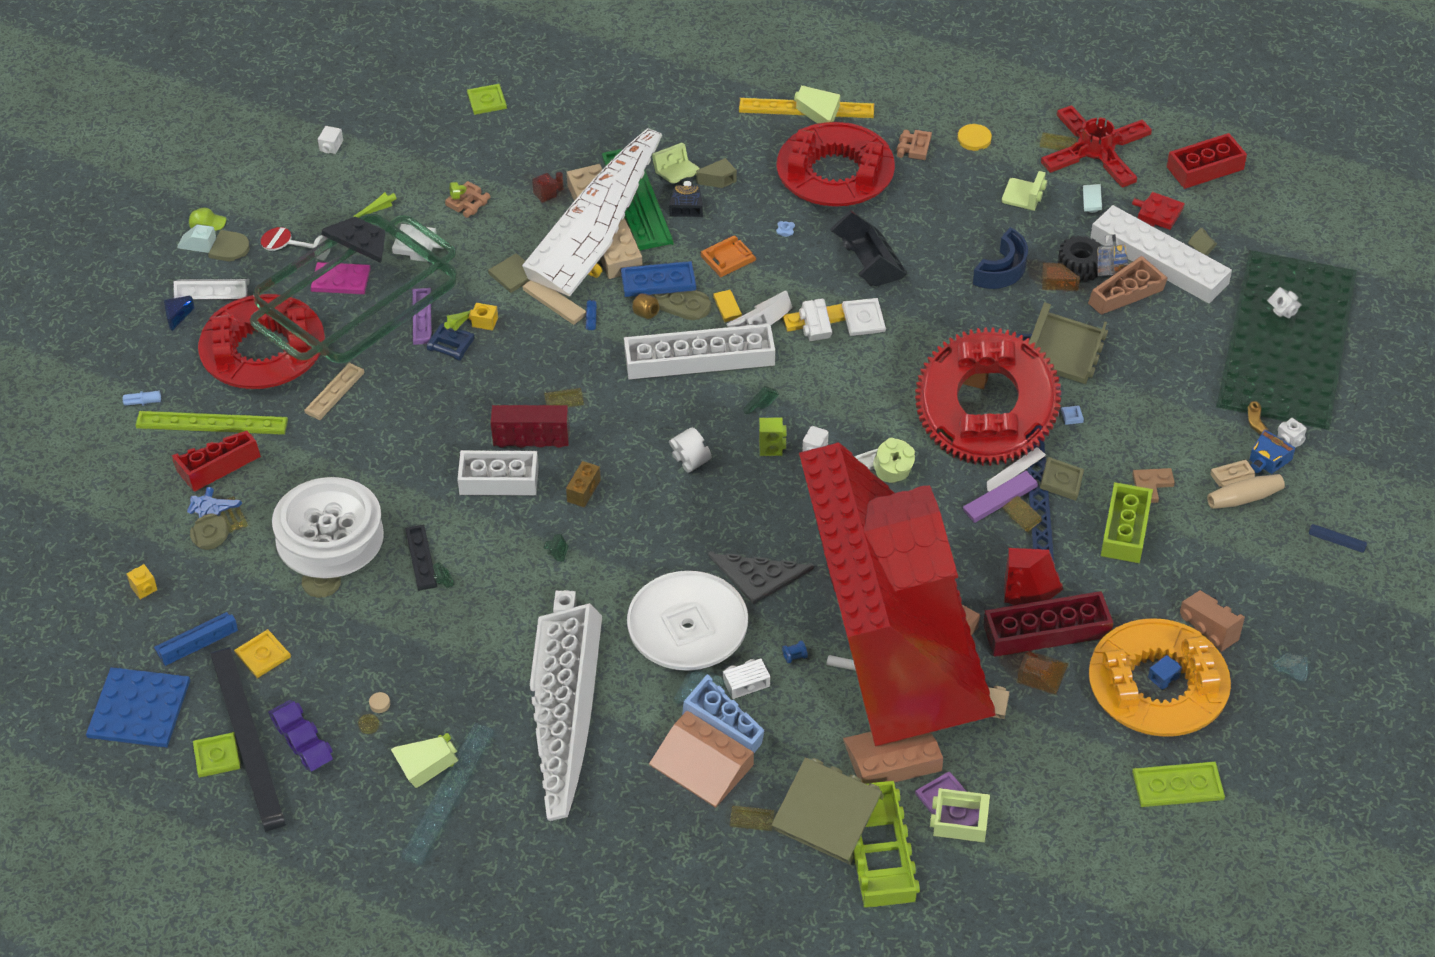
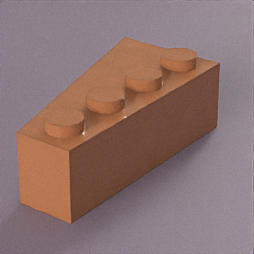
(1128, 286)

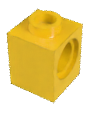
(484, 316)

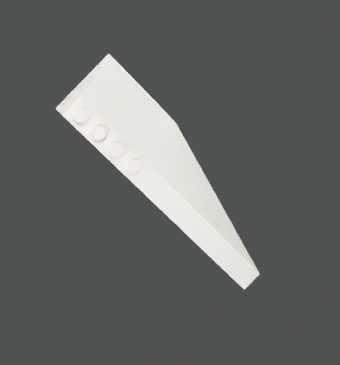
(563, 698)

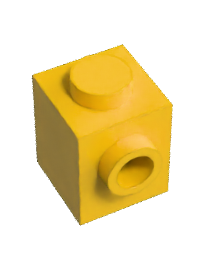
(142, 581)

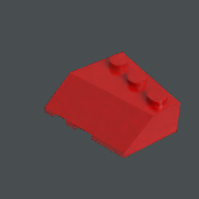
(1030, 576)

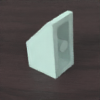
(198, 238)

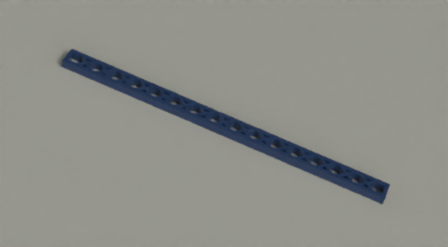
(1032, 501)

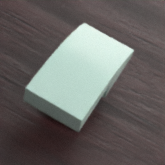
(1092, 198)

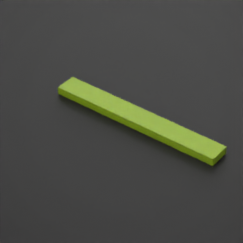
(211, 422)

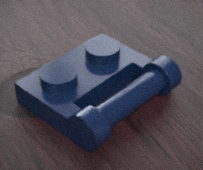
(460, 339)

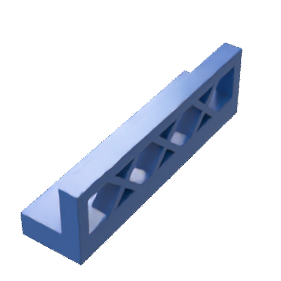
(196, 639)

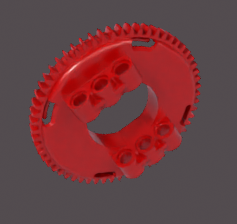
(988, 435)

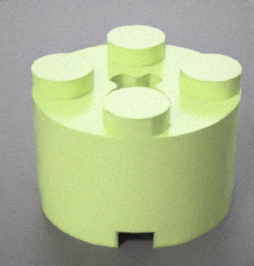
(893, 460)

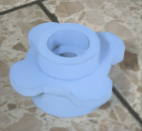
(785, 228)

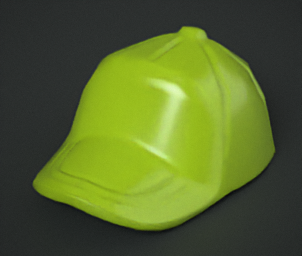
(206, 217)

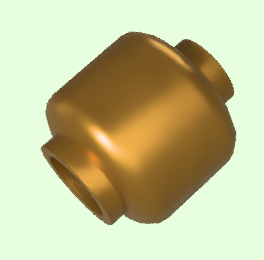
(645, 306)

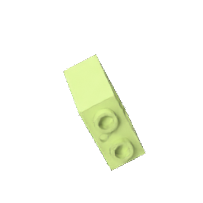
(964, 800)

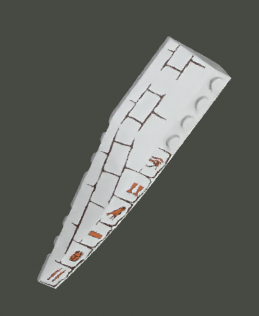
(591, 220)

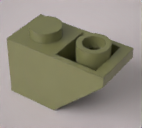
(717, 174)

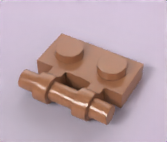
(919, 144)
(472, 193)

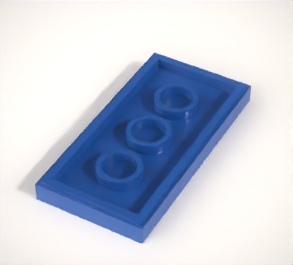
(658, 279)

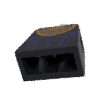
(686, 201)

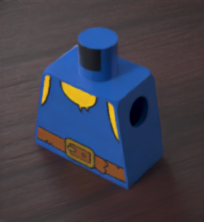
(1270, 453)

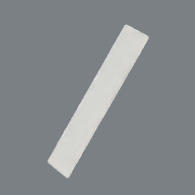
(1015, 469)

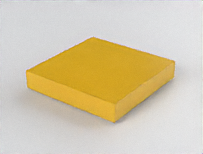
(262, 653)

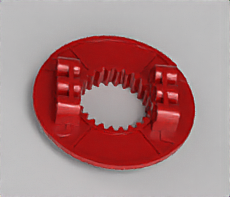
(838, 138)
(232, 322)

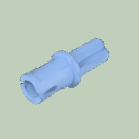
(142, 398)

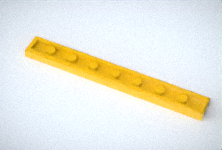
(788, 107)

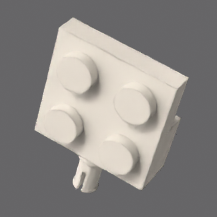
(401, 248)

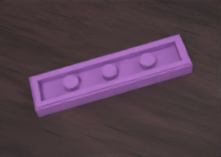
(422, 320)
(1000, 496)

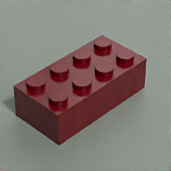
(530, 425)

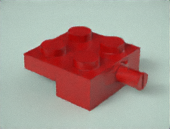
(1159, 210)

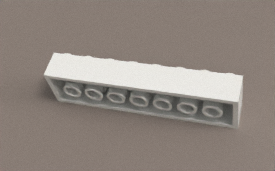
(1177, 261)
(699, 351)

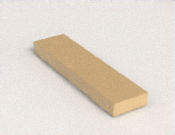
(555, 301)
(334, 391)

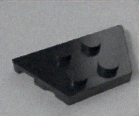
(358, 236)

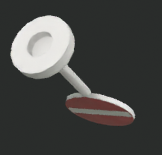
(280, 237)

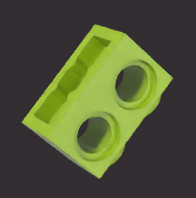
(771, 436)

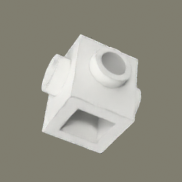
(1284, 303)
(1292, 432)

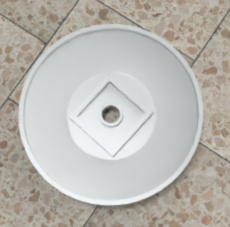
(685, 597)

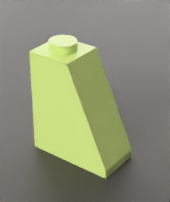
(817, 104)
(425, 759)

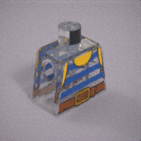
(1111, 257)

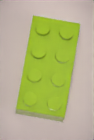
(1126, 522)

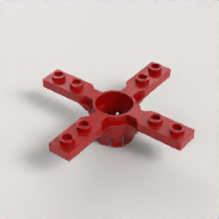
(1104, 151)

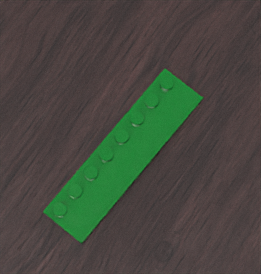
(644, 213)

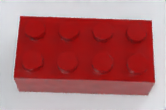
(1206, 160)

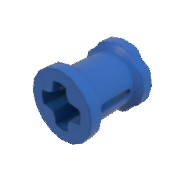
(795, 651)

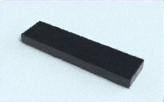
(421, 557)

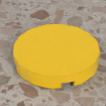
(974, 137)

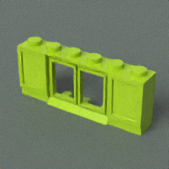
(892, 884)

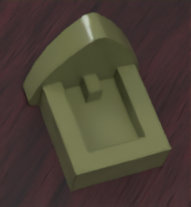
(1202, 242)

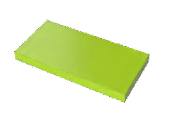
(1178, 784)

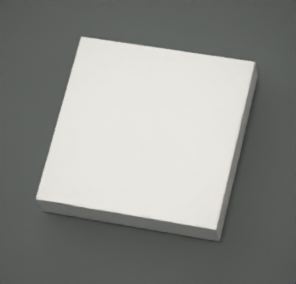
(863, 316)

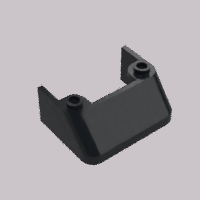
(871, 248)

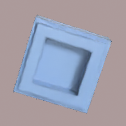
(1072, 415)

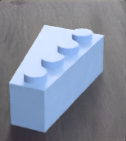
(721, 712)

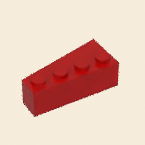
(216, 460)

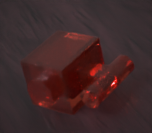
(545, 187)

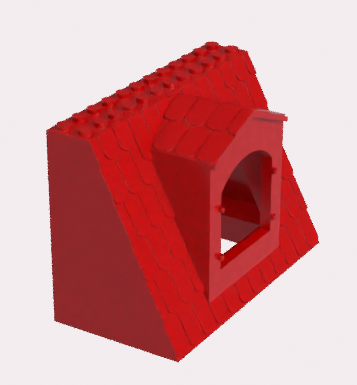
(896, 599)

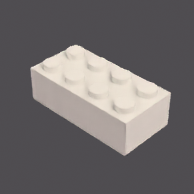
(498, 473)

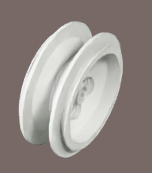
(328, 527)

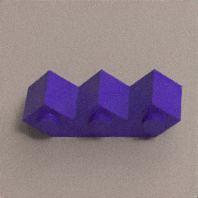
(301, 735)

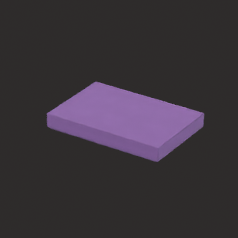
(949, 814)

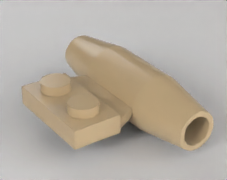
(1241, 485)

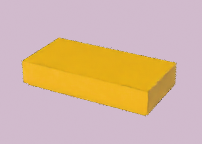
(727, 305)

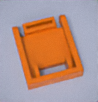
(728, 255)

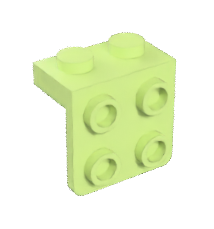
(673, 163)
(1025, 193)

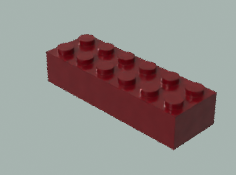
(1047, 623)

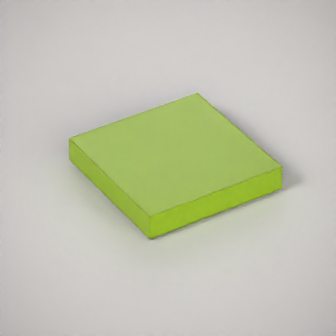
(486, 99)
(216, 754)

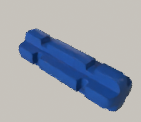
(591, 315)

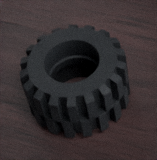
(1080, 256)

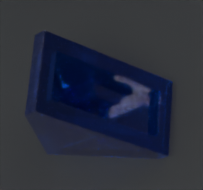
(178, 309)

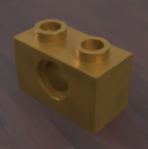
(583, 484)

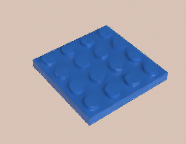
(138, 707)

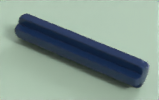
(1338, 538)

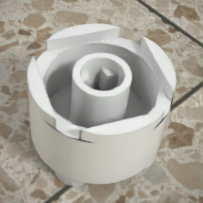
(690, 449)

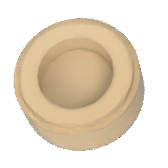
(379, 702)

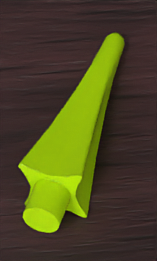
(380, 203)
(456, 320)

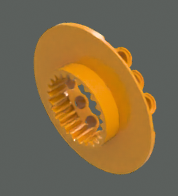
(1154, 639)

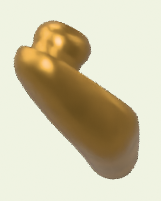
(1254, 420)

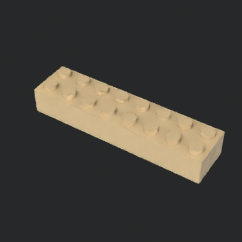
(623, 249)

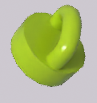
(456, 190)

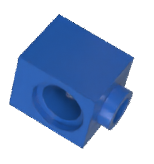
(1164, 672)

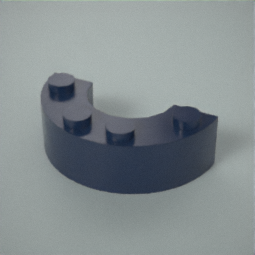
(1007, 270)

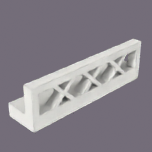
(211, 288)

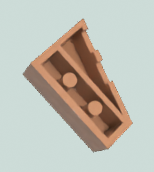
(1212, 620)

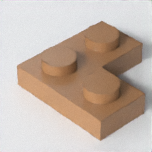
(1153, 479)

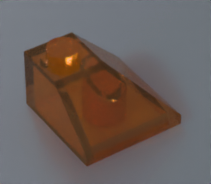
(1041, 672)

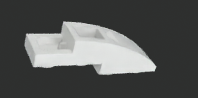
(765, 312)

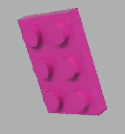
(342, 279)

